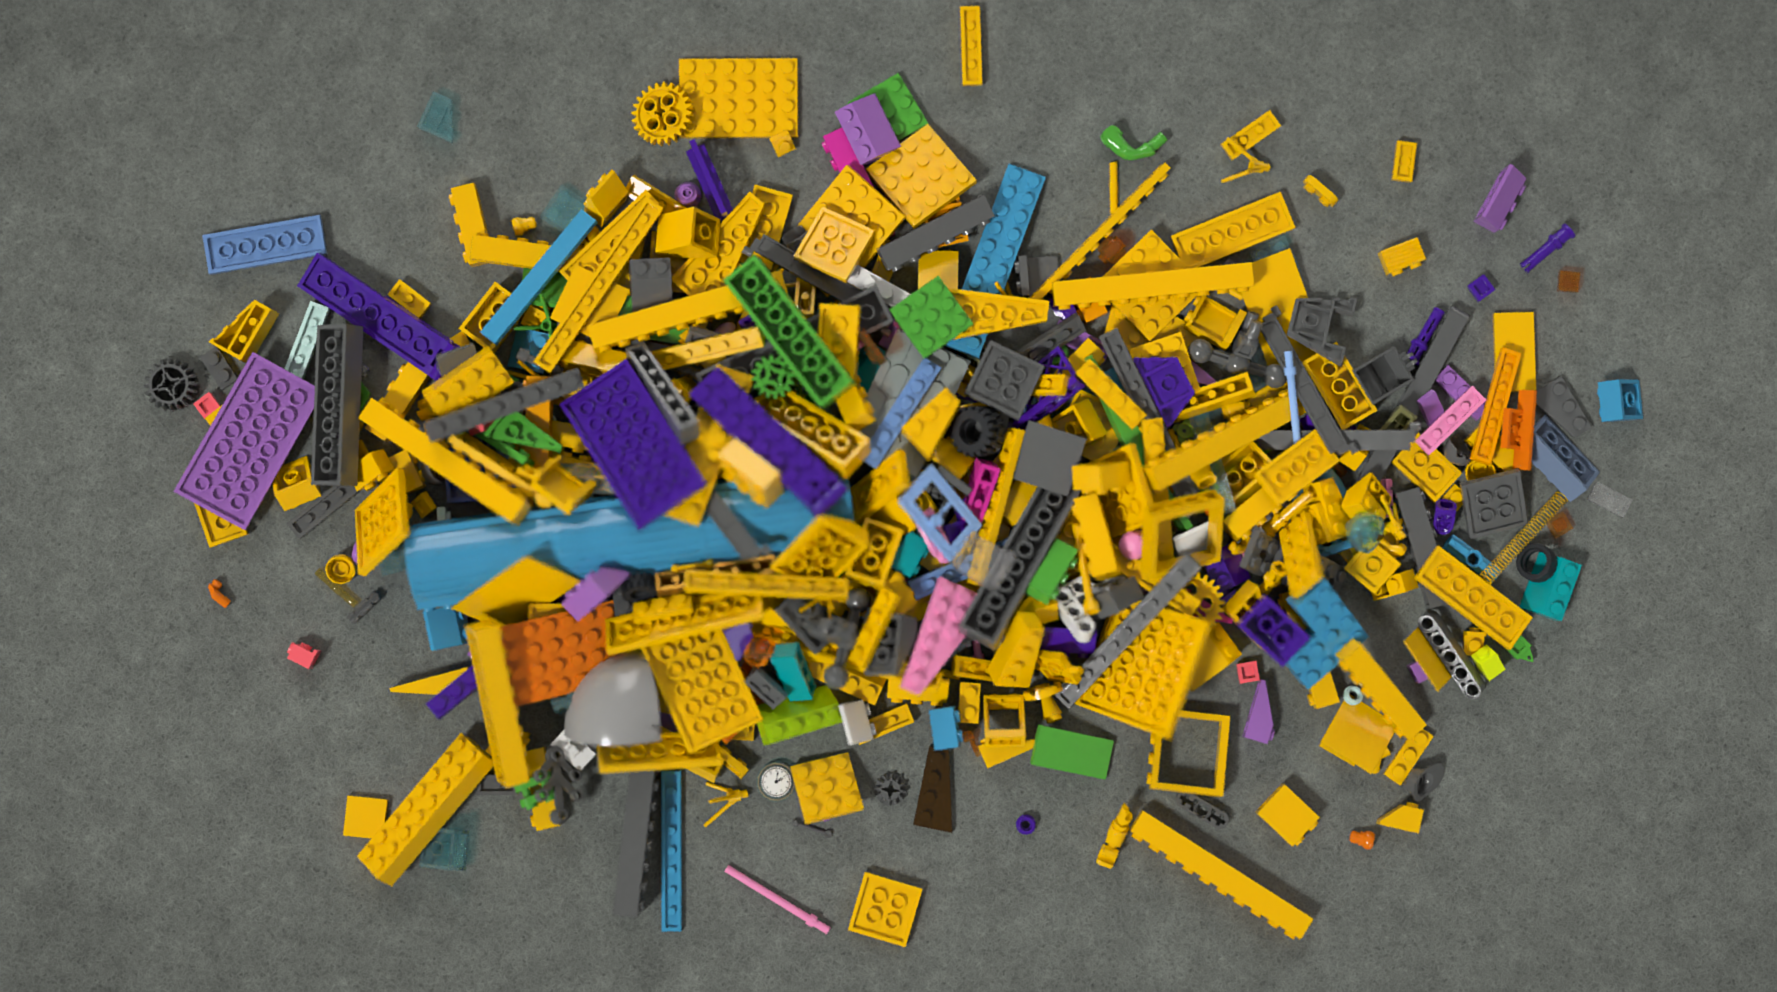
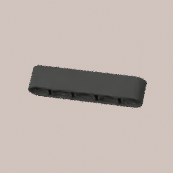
(1452, 664)

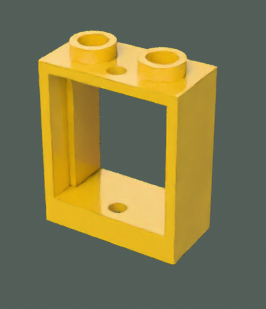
(1004, 738)

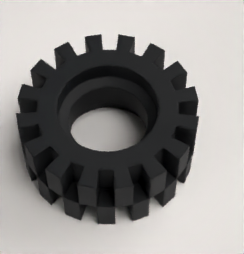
(639, 587)

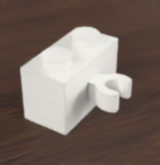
(575, 752)

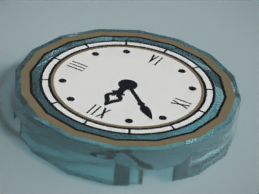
(775, 781)

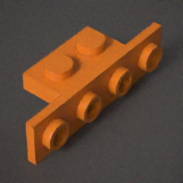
(1519, 429)

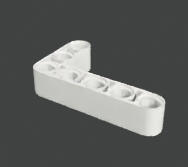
(1073, 605)

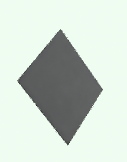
(1048, 458)

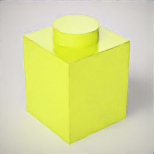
(1488, 662)

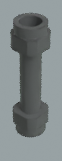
(523, 355)

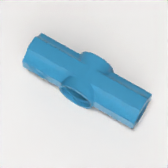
(1461, 551)

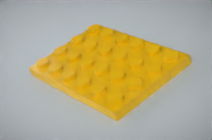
(741, 97)
(702, 688)

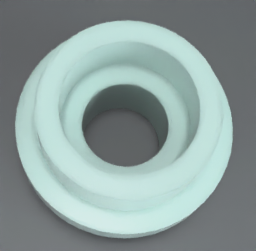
(1356, 691)

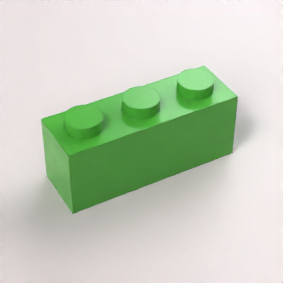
(1053, 572)

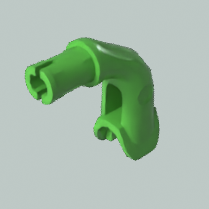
(1113, 139)

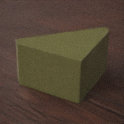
(1399, 419)

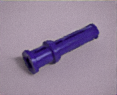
(1554, 243)
(1422, 346)

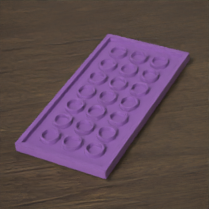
(248, 441)

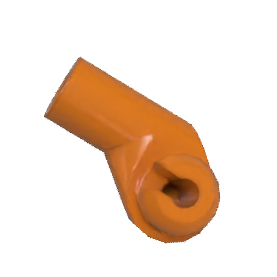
(216, 595)

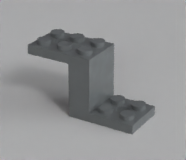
(1264, 550)

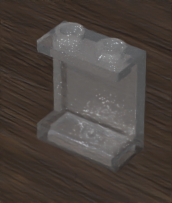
(983, 561)

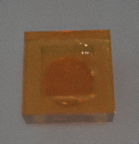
(1568, 281)
(1559, 525)

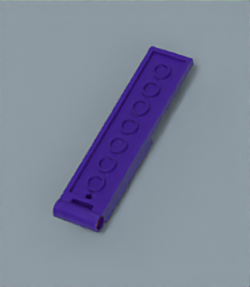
(377, 314)
(770, 441)

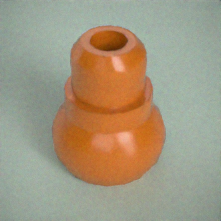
(1362, 838)

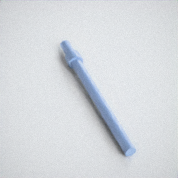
(1290, 372)

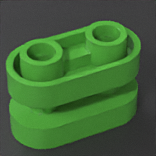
(529, 800)

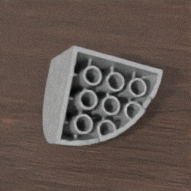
(615, 703)

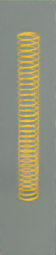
(1520, 538)

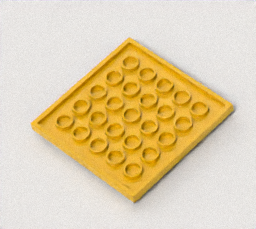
(1152, 674)

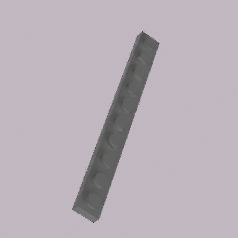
(1138, 393)
(1130, 628)

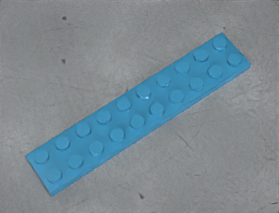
(1000, 242)

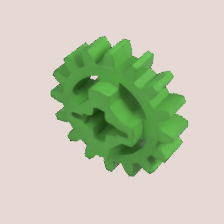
(765, 380)

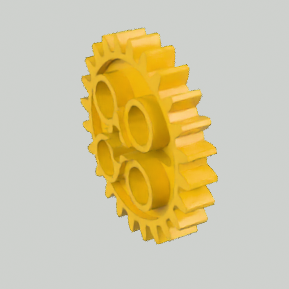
(646, 119)
(1205, 590)

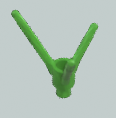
(546, 325)

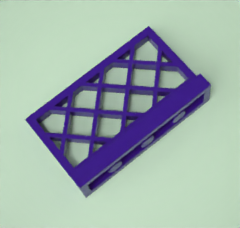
(709, 180)
(1050, 403)

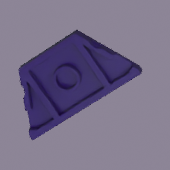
(1166, 385)

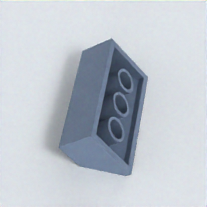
(1561, 460)

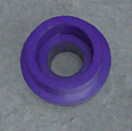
(1030, 829)

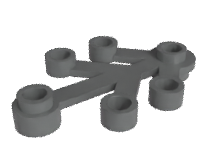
(557, 782)

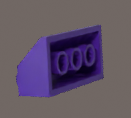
(1063, 641)

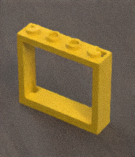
(1175, 508)
(1220, 764)

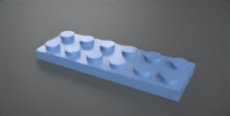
(264, 244)

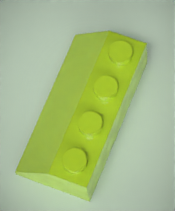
(798, 717)

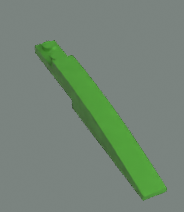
(1128, 436)

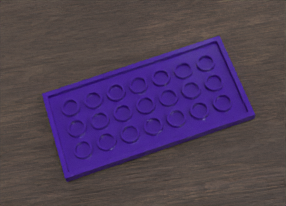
(633, 445)

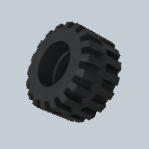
(964, 426)

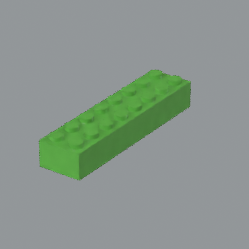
(789, 331)

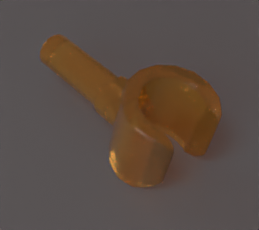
(969, 737)

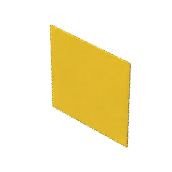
(607, 308)
(1427, 658)
(1358, 734)

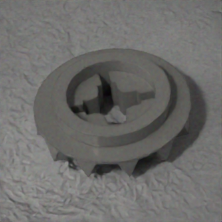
(897, 796)

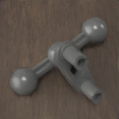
(1243, 349)
(839, 632)

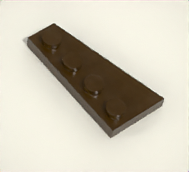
(934, 798)

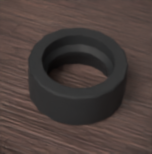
(1548, 571)

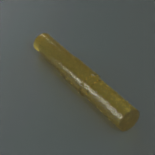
(336, 588)

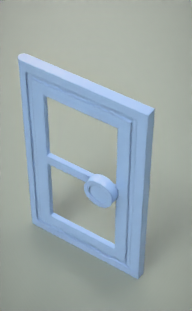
(927, 526)

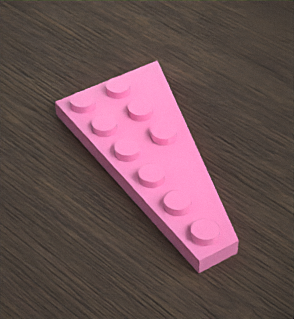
(938, 634)

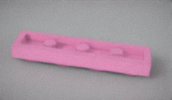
(1450, 420)

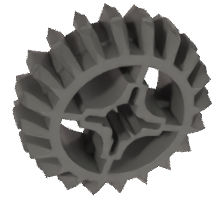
(155, 389)

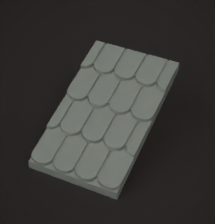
(893, 376)

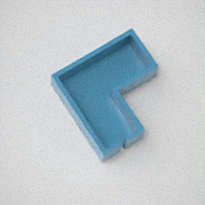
(1329, 629)

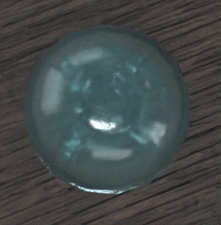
(1364, 530)

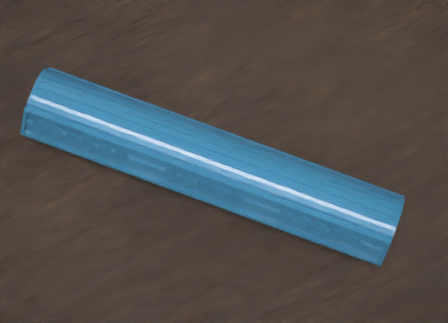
(464, 553)

